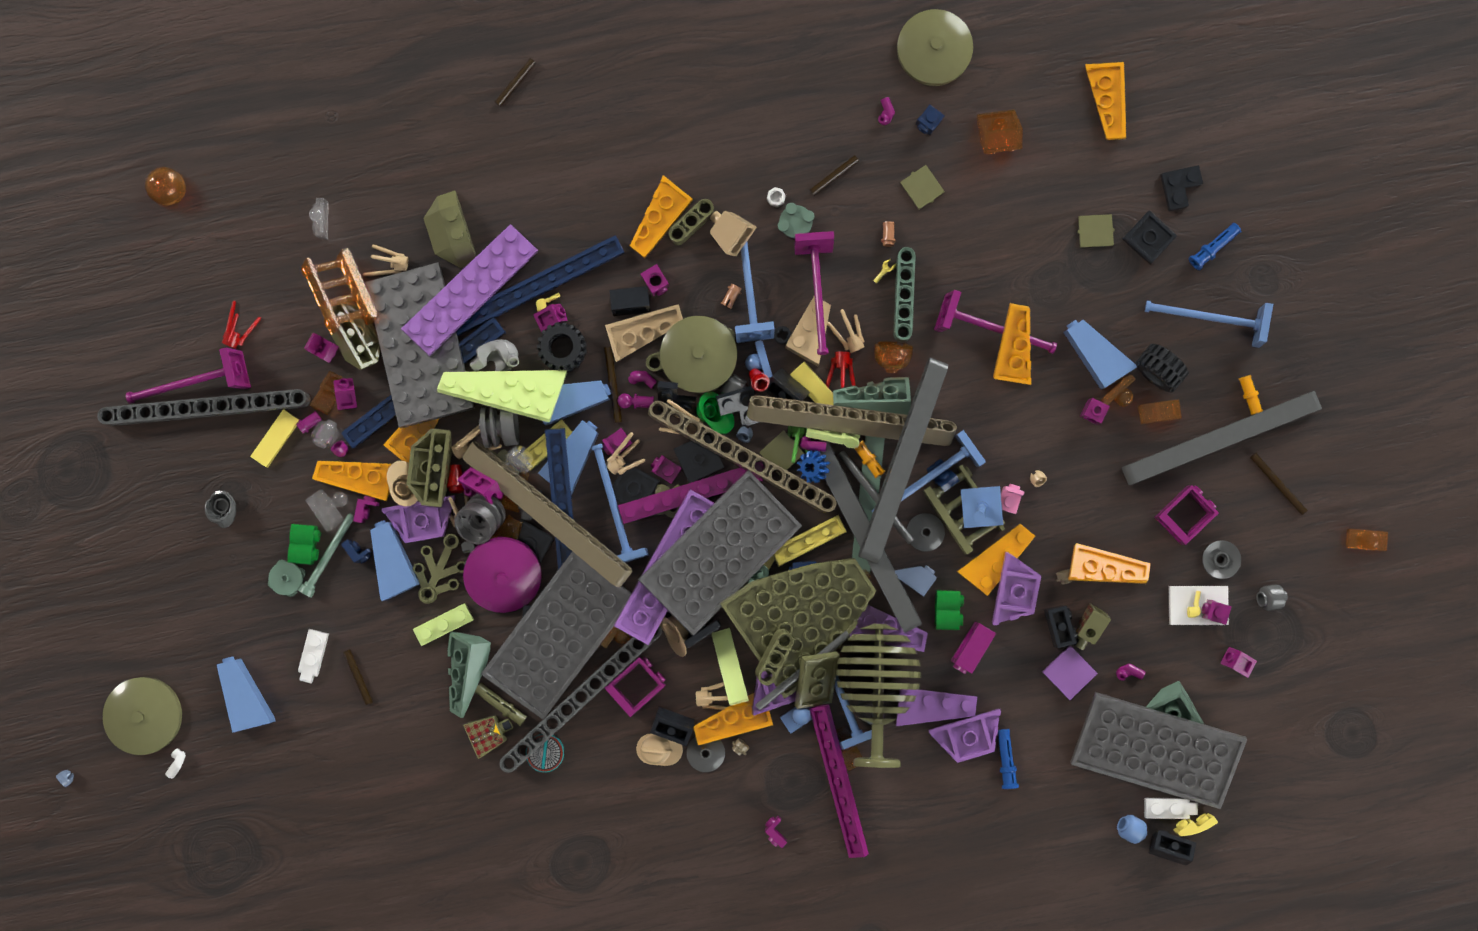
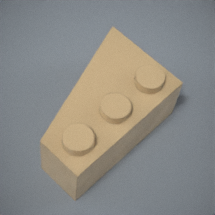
(805, 338)

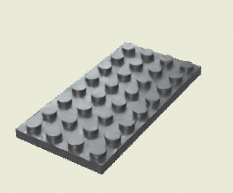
(409, 370)
(720, 552)
(557, 636)
(1158, 750)

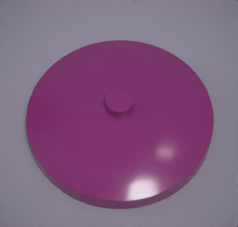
(502, 574)

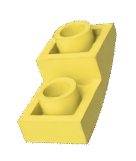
(1188, 827)

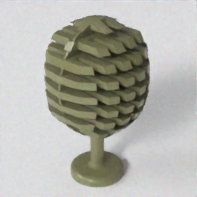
(878, 686)

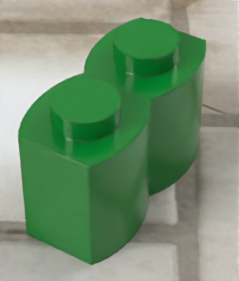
(303, 544)
(948, 610)

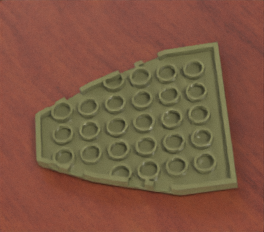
(809, 602)

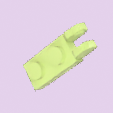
(847, 439)

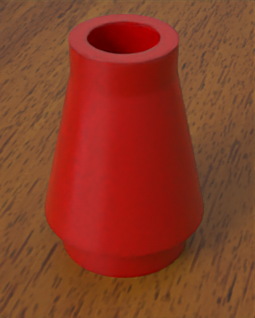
(759, 380)
(453, 484)

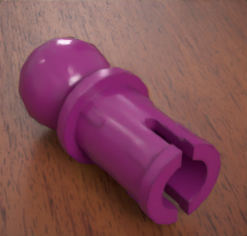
(626, 401)

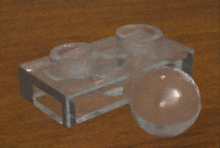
(319, 216)
(326, 509)

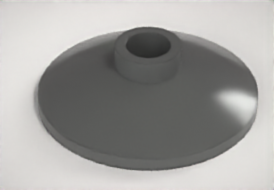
(935, 526)
(1230, 556)
(705, 764)

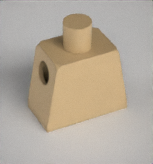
(731, 231)

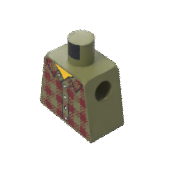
(1092, 619)
(487, 734)

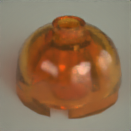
(165, 186)
(893, 356)

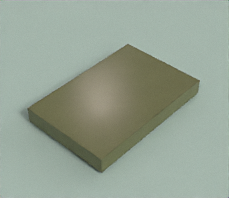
(816, 680)

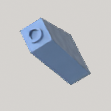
(1098, 354)
(579, 397)
(578, 451)
(391, 562)
(242, 697)

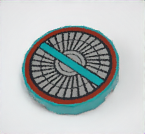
(548, 756)

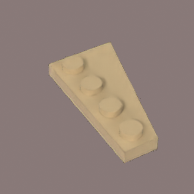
(640, 330)

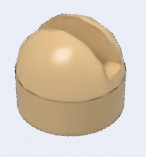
(1038, 478)

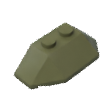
(449, 230)
(355, 339)
(430, 467)

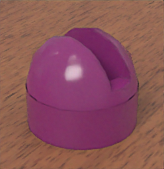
(339, 448)

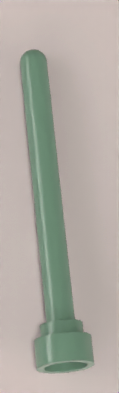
(308, 587)

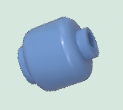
(1132, 829)

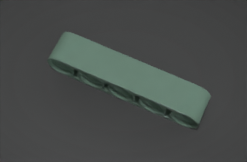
(904, 285)

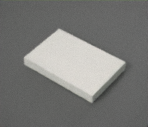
(1183, 597)

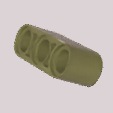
(695, 213)
(774, 666)

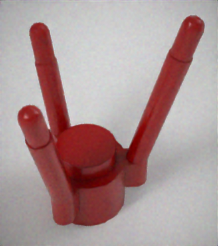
(231, 337)
(842, 361)

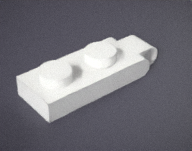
(312, 655)
(1169, 808)

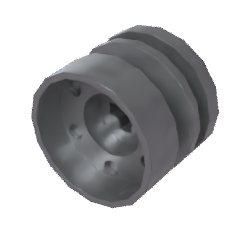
(497, 427)
(479, 519)

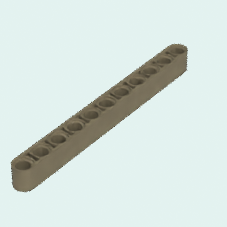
(843, 419)
(752, 457)
(548, 514)

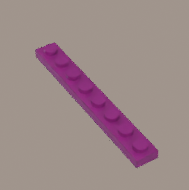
(674, 497)
(839, 781)

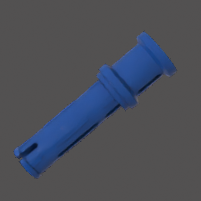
(1209, 251)
(1008, 768)

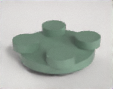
(795, 220)
(286, 578)

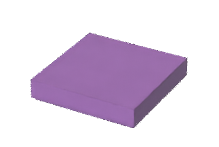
(1069, 672)

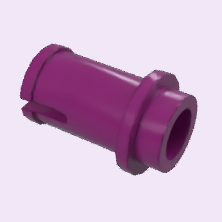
(309, 422)

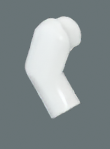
(179, 757)

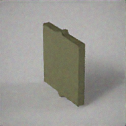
(922, 187)
(1095, 231)
(780, 451)

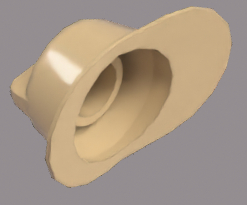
(397, 481)
(675, 634)
(658, 750)

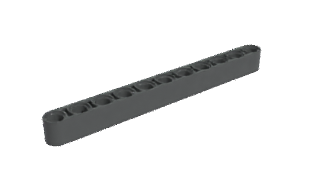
(195, 406)
(1221, 438)
(903, 460)
(858, 524)
(576, 705)

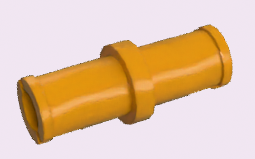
(1250, 394)
(869, 460)

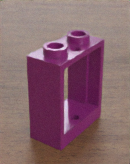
(1177, 533)
(972, 648)
(622, 700)

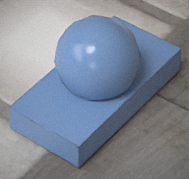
(759, 360)
(796, 718)

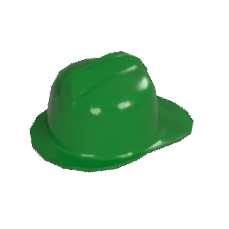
(708, 413)

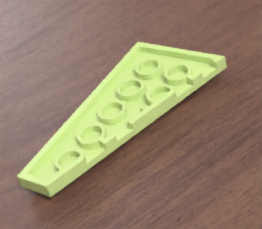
(518, 392)

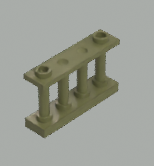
(944, 510)

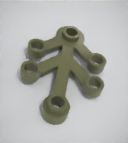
(437, 572)

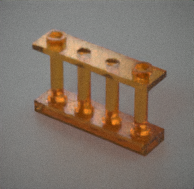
(352, 278)

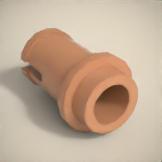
(888, 234)
(731, 294)

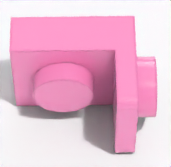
(1011, 498)

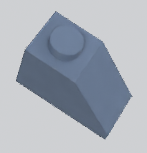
(917, 578)

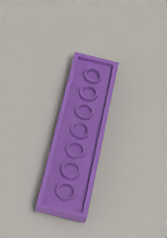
(469, 290)
(642, 610)

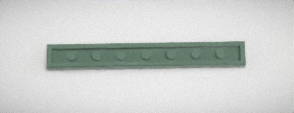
(876, 446)

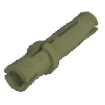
(500, 704)

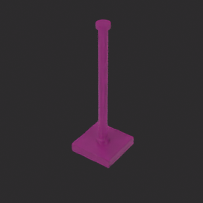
(814, 244)
(949, 312)
(233, 368)

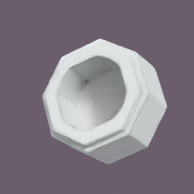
(776, 197)

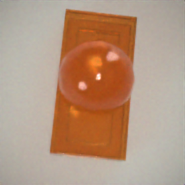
(1120, 393)
(1367, 539)
(619, 637)

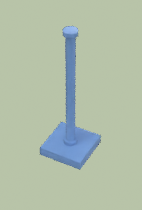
(1259, 325)
(753, 331)
(967, 450)
(982, 507)
(627, 553)
(857, 735)

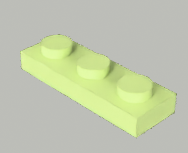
(443, 624)

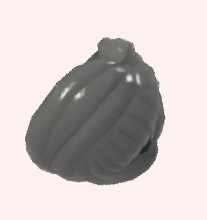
(221, 508)

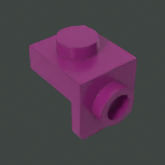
(321, 347)
(776, 837)

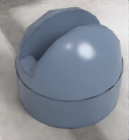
(745, 434)
(65, 777)

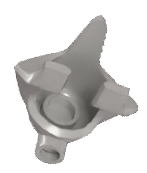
(500, 351)

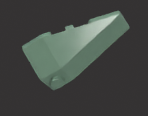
(888, 396)
(468, 660)
(1175, 701)

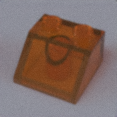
(1000, 131)

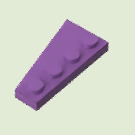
(873, 615)
(935, 706)

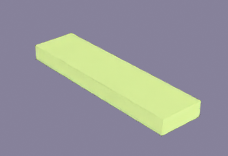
(729, 667)

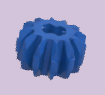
(806, 466)

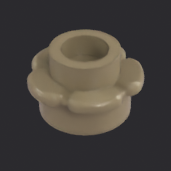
(1063, 576)
(740, 747)

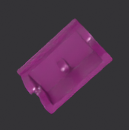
(481, 484)

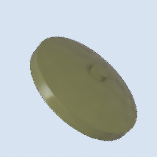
(935, 47)
(698, 354)
(142, 715)

